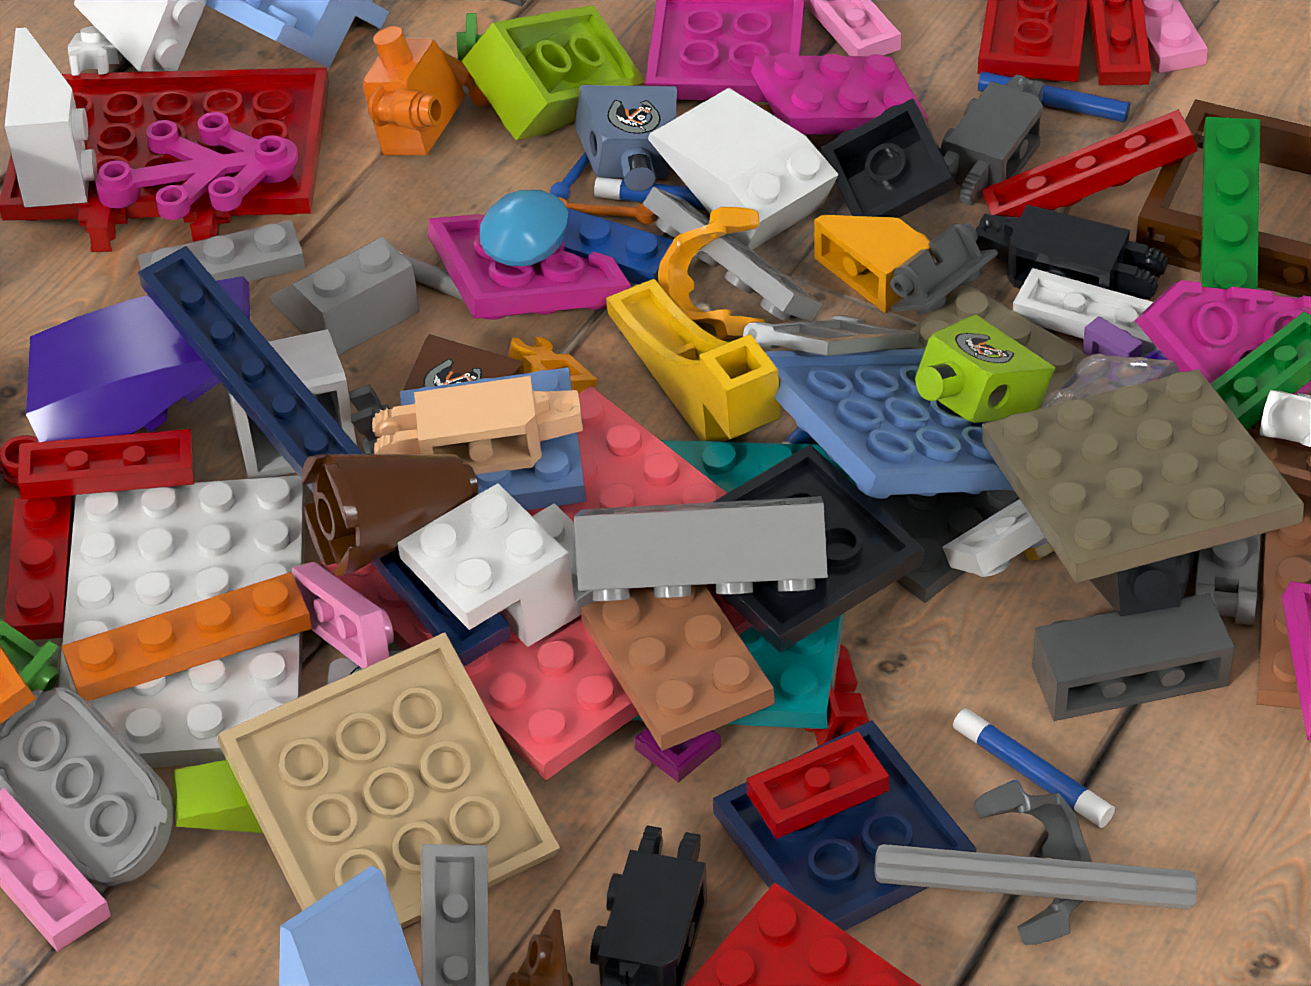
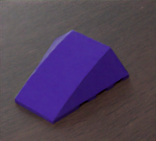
(115, 370)

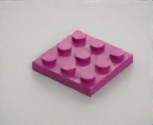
(714, 44)

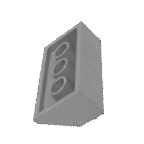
(700, 545)

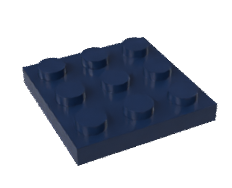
(834, 858)

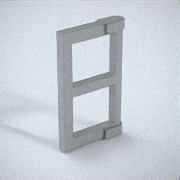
(831, 337)

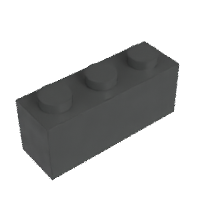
(1131, 658)

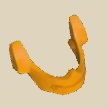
(675, 263)

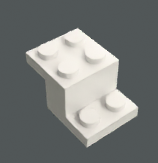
(501, 560)

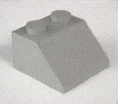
(353, 296)

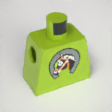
(982, 372)

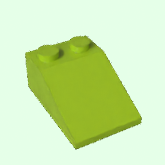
(538, 62)

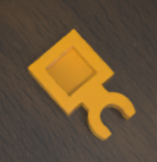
(543, 358)

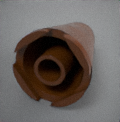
(377, 500)

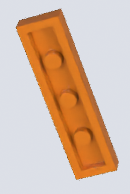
(186, 637)

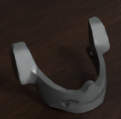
(1063, 843)

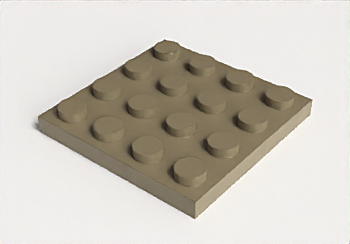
(1140, 475)

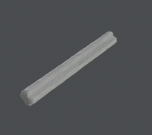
(1035, 876)

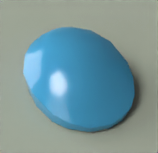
(523, 227)

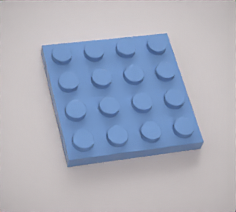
(880, 426)

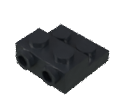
(889, 164)

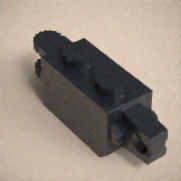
(1072, 249)
(652, 915)

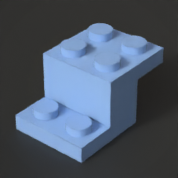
(304, 26)

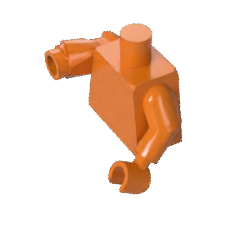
(414, 92)

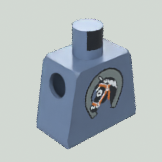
(616, 129)

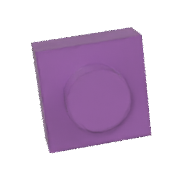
(1110, 340)

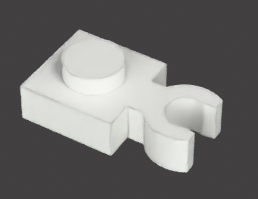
(92, 51)

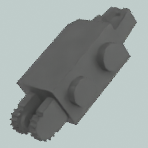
(994, 136)

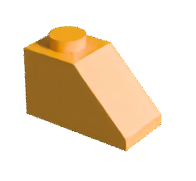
(866, 252)

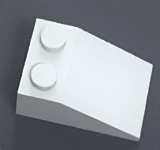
(46, 129)
(746, 159)

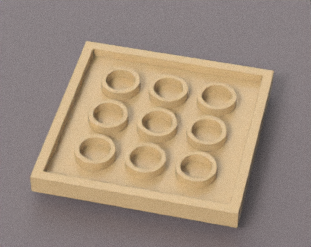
(379, 771)

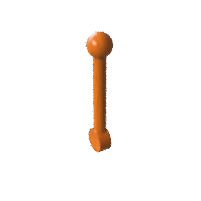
(640, 212)

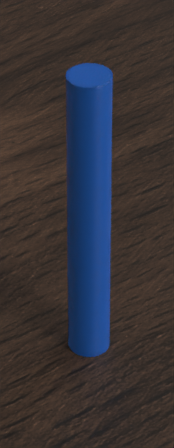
(1070, 99)

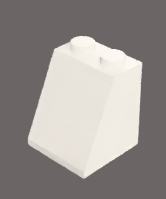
(146, 31)
(319, 368)

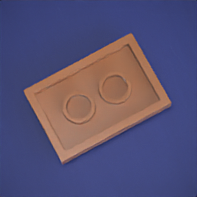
(678, 662)

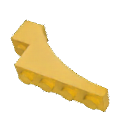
(712, 382)

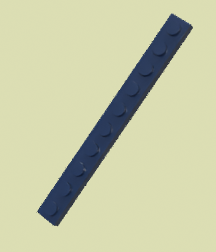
(288, 416)

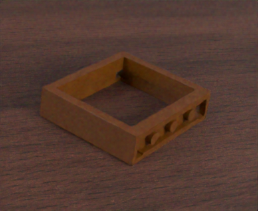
(1282, 262)

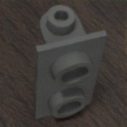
(928, 282)

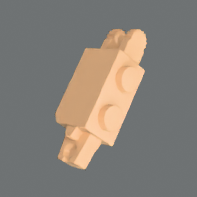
(482, 423)

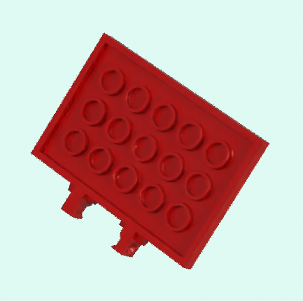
(125, 103)

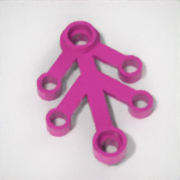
(265, 160)

